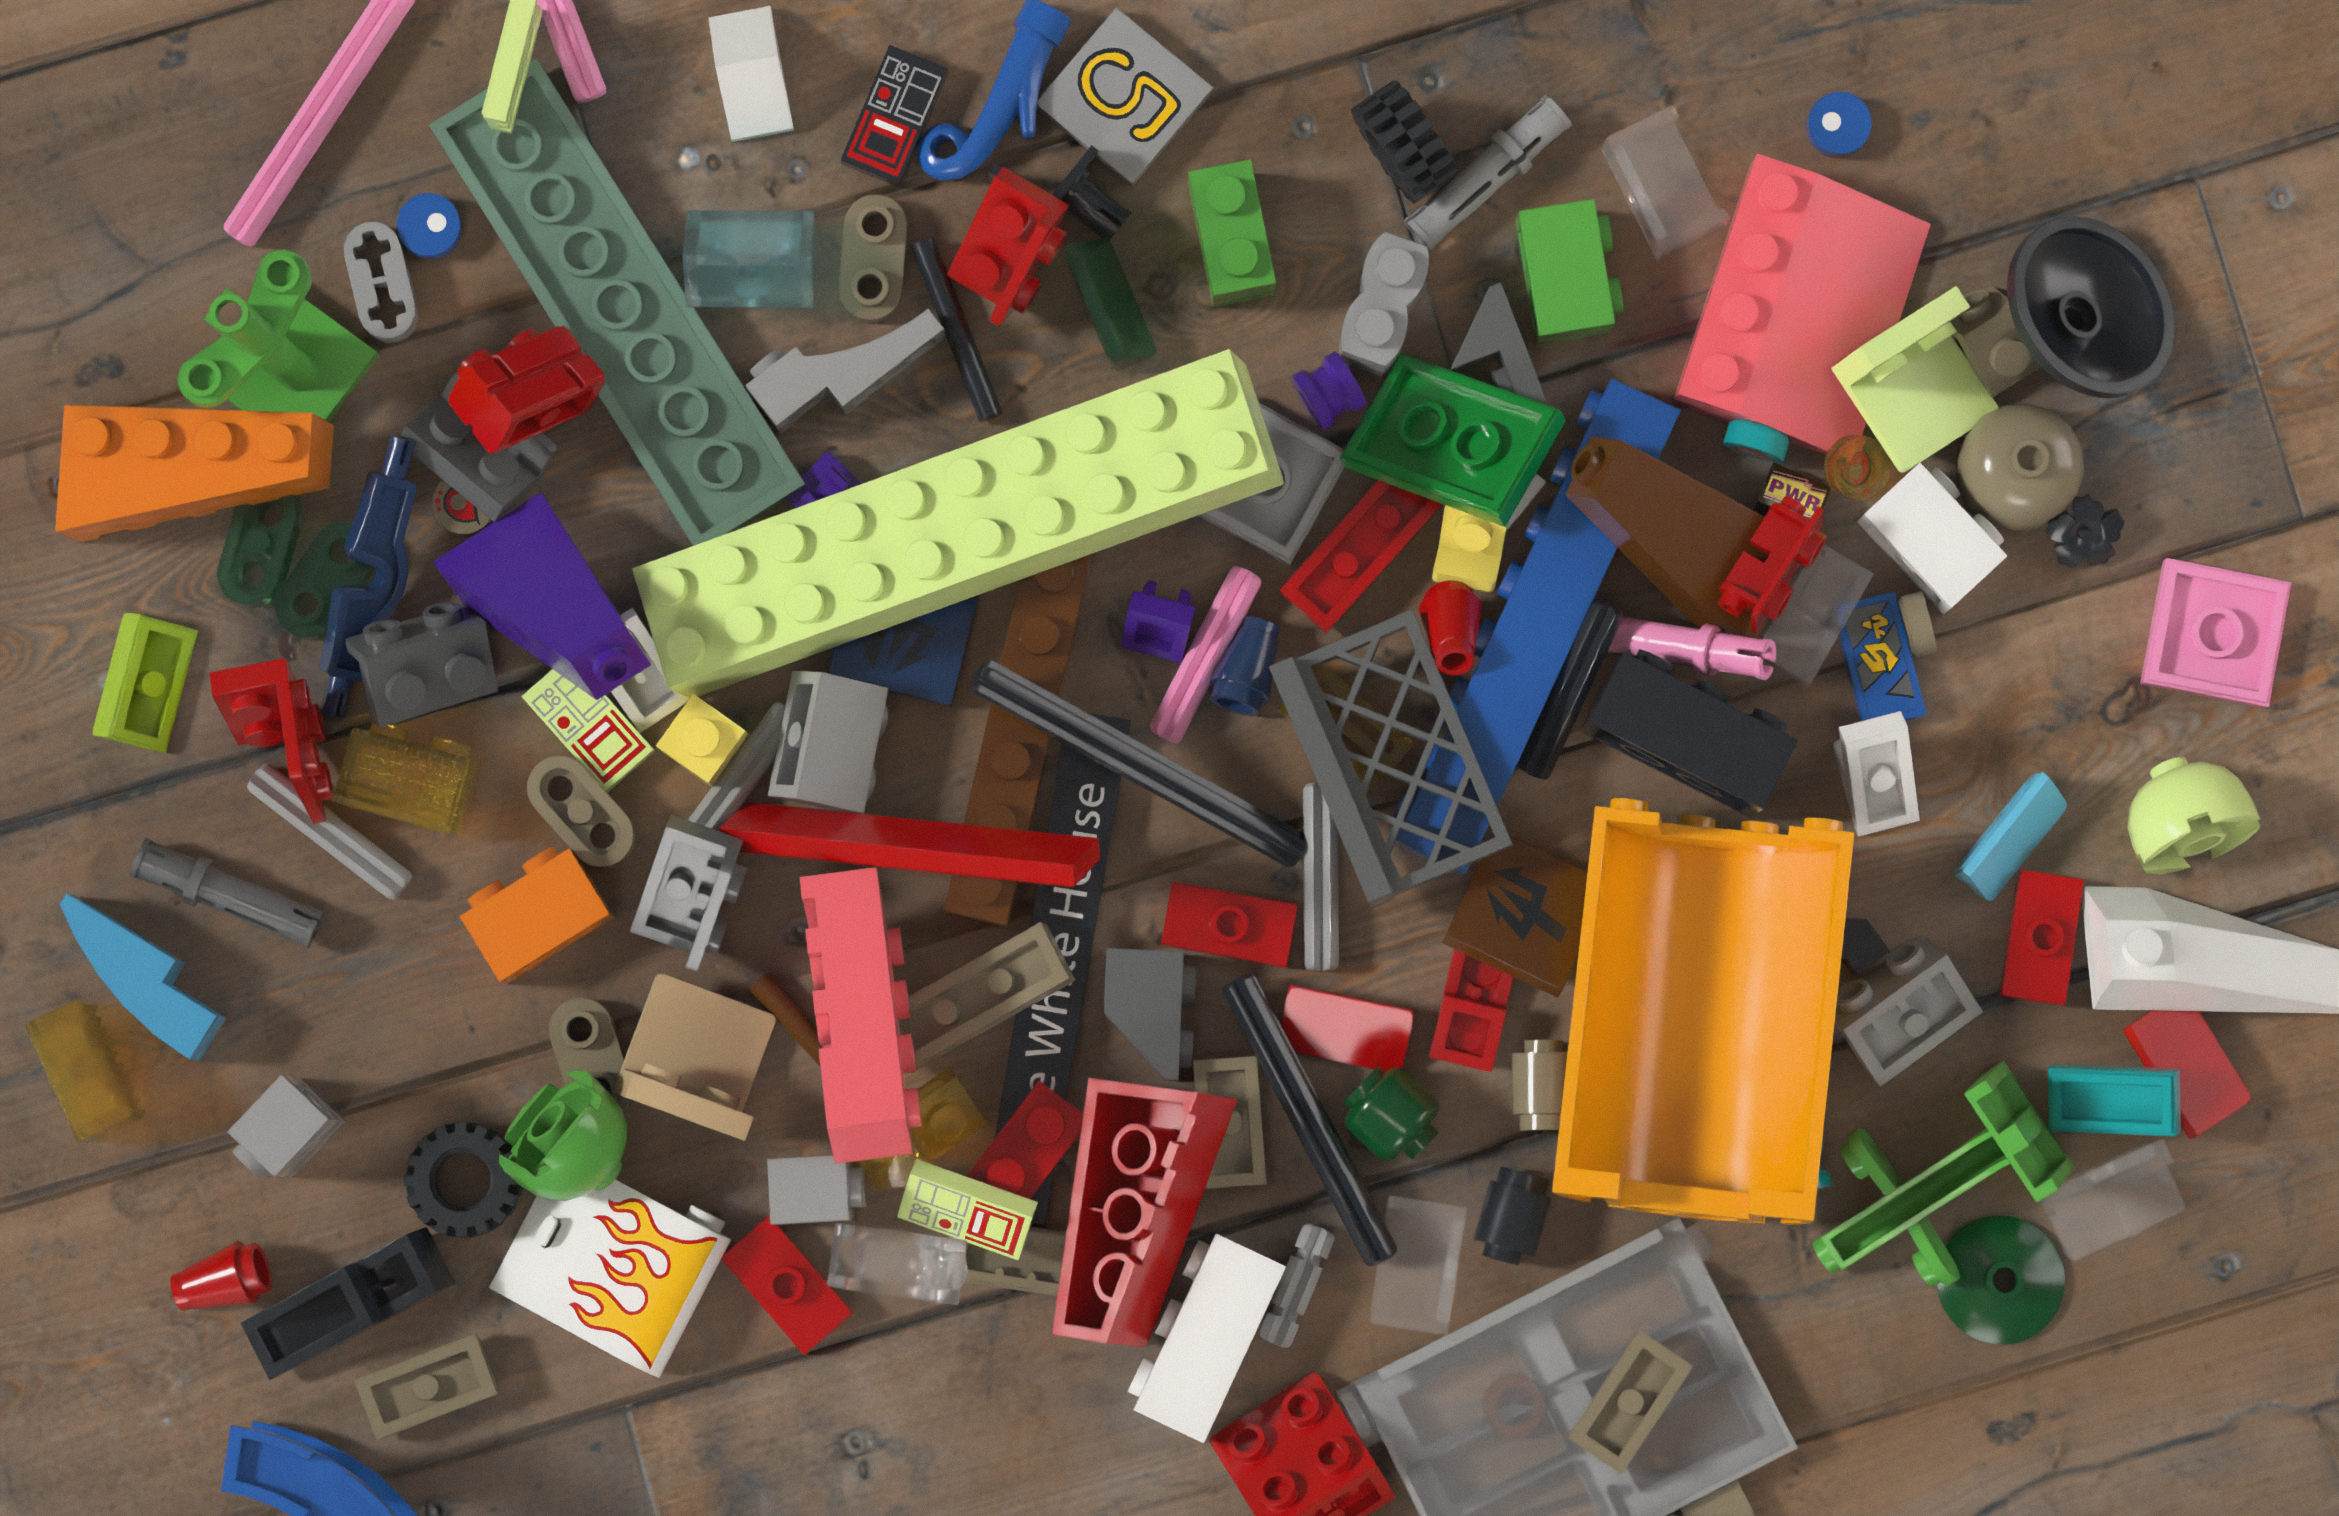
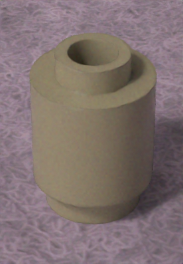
(1539, 1084)

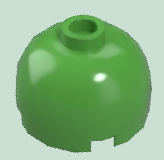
(567, 1140)

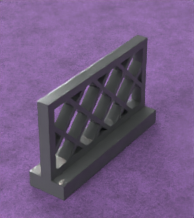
(1338, 778)

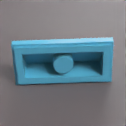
(2011, 837)

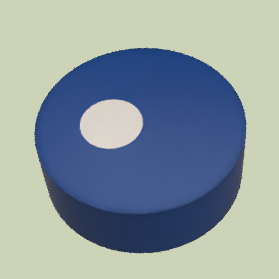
(1838, 124)
(429, 226)

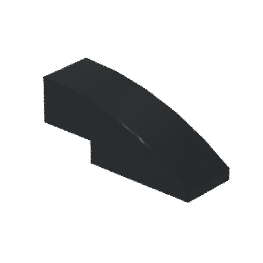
(348, 1302)

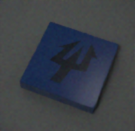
(913, 657)

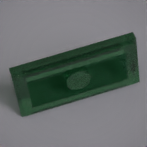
(1110, 303)

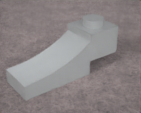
(795, 384)

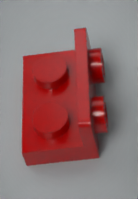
(1007, 242)

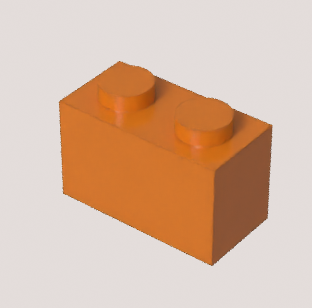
(535, 914)

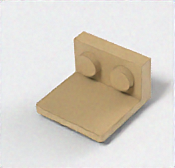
(695, 1055)

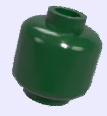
(1392, 1113)

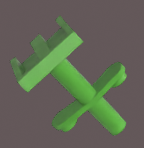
(280, 351)
(2012, 1136)

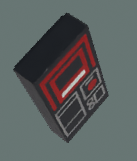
(894, 116)

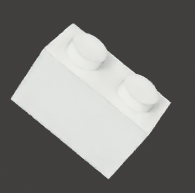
(1934, 536)

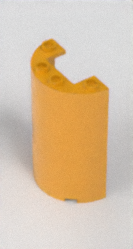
(1703, 1016)

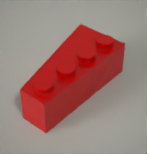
(1133, 1205)

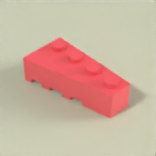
(860, 1016)

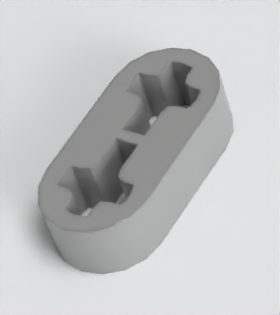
(366, 286)

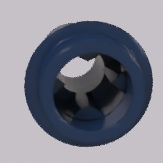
(1243, 675)

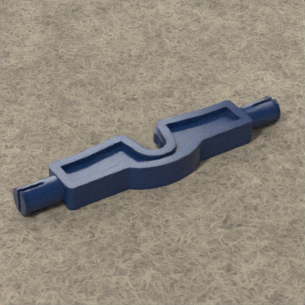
(378, 542)

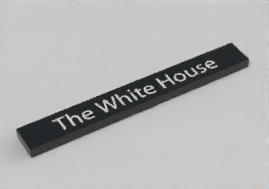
(1048, 1030)

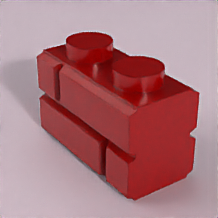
(525, 387)

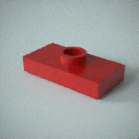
(1229, 924)
(2041, 937)
(787, 1285)

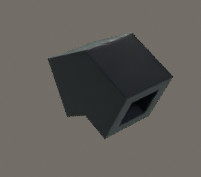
(1861, 945)

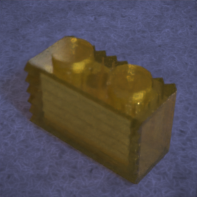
(408, 780)
(84, 1071)

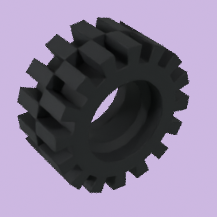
(1404, 141)

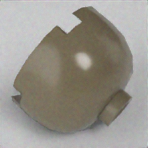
(2019, 466)

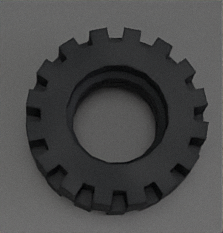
(423, 1189)

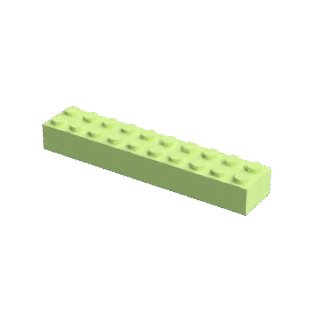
(958, 525)

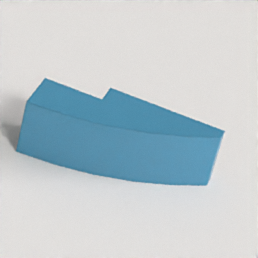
(143, 979)

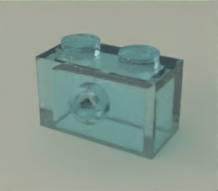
(750, 258)

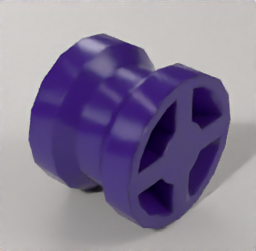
(1328, 390)

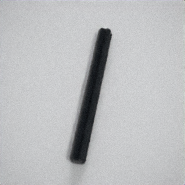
(1138, 763)

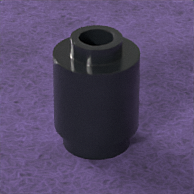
(1512, 1216)

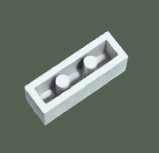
(1206, 1336)

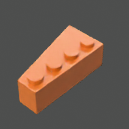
(171, 463)

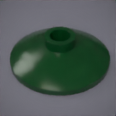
(1975, 1302)

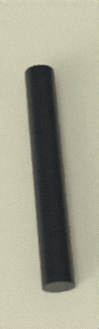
(956, 329)

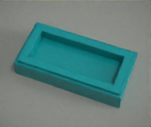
(2114, 1099)

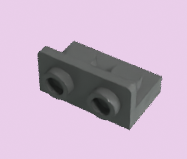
(486, 480)

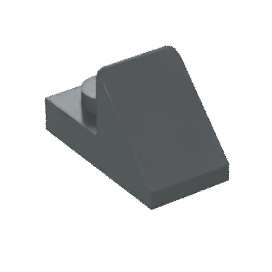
(1498, 338)

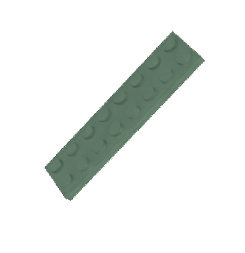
(623, 307)

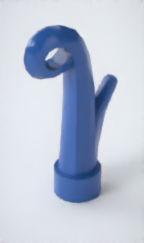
(1014, 91)

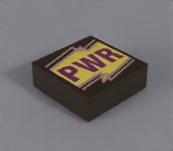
(1786, 482)

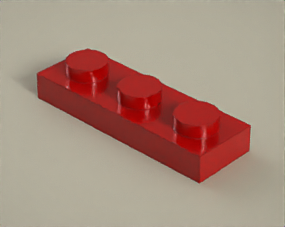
(1357, 553)

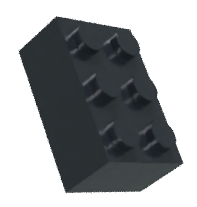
(1690, 733)

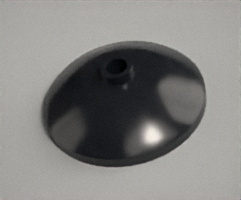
(2091, 307)

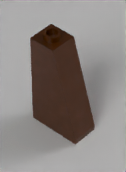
(1667, 527)

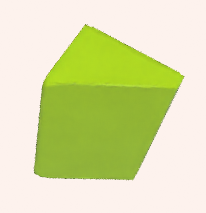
(144, 682)

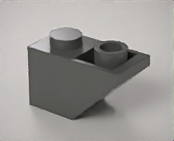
(1145, 1005)

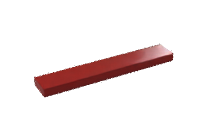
(913, 844)

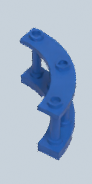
(304, 1475)

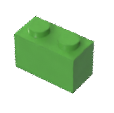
(1231, 233)
(1567, 271)

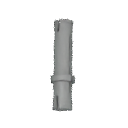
(1506, 156)

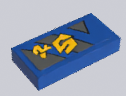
(1880, 660)

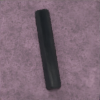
(1570, 689)

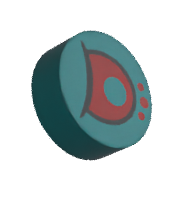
(1756, 441)

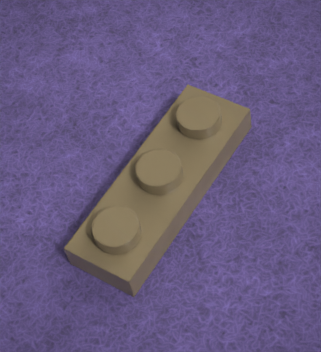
(985, 993)

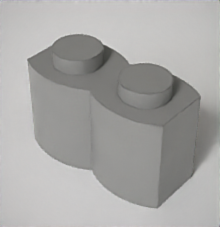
(1379, 315)

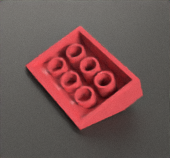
(1794, 294)

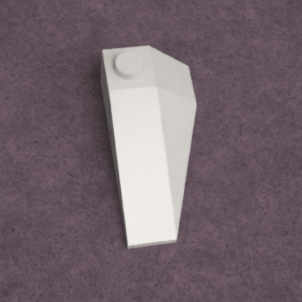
(2186, 957)

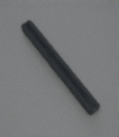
(1310, 1120)

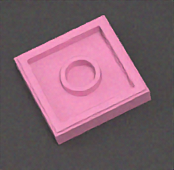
(2215, 633)

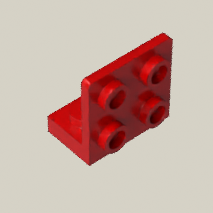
(269, 705)
(1301, 1457)

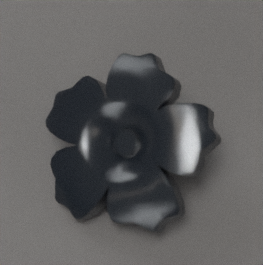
(2086, 534)

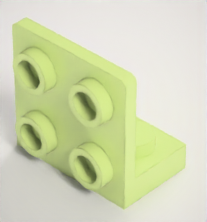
(1916, 383)

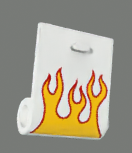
(616, 1271)

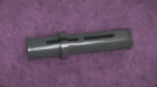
(227, 893)

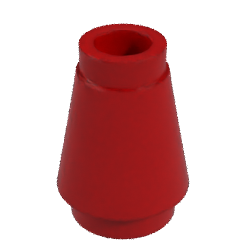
(1451, 624)
(223, 1279)

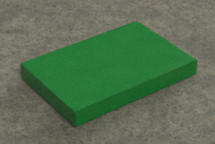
(1453, 439)

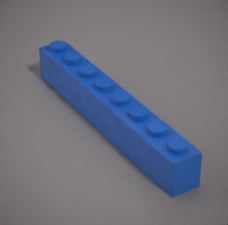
(1535, 629)

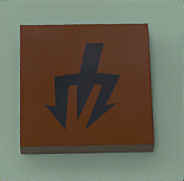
(1522, 916)

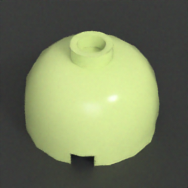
(2188, 813)

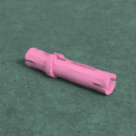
(1702, 648)

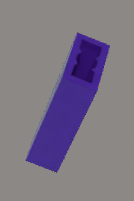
(544, 596)

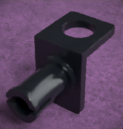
(1086, 199)

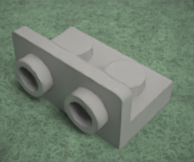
(1903, 1008)

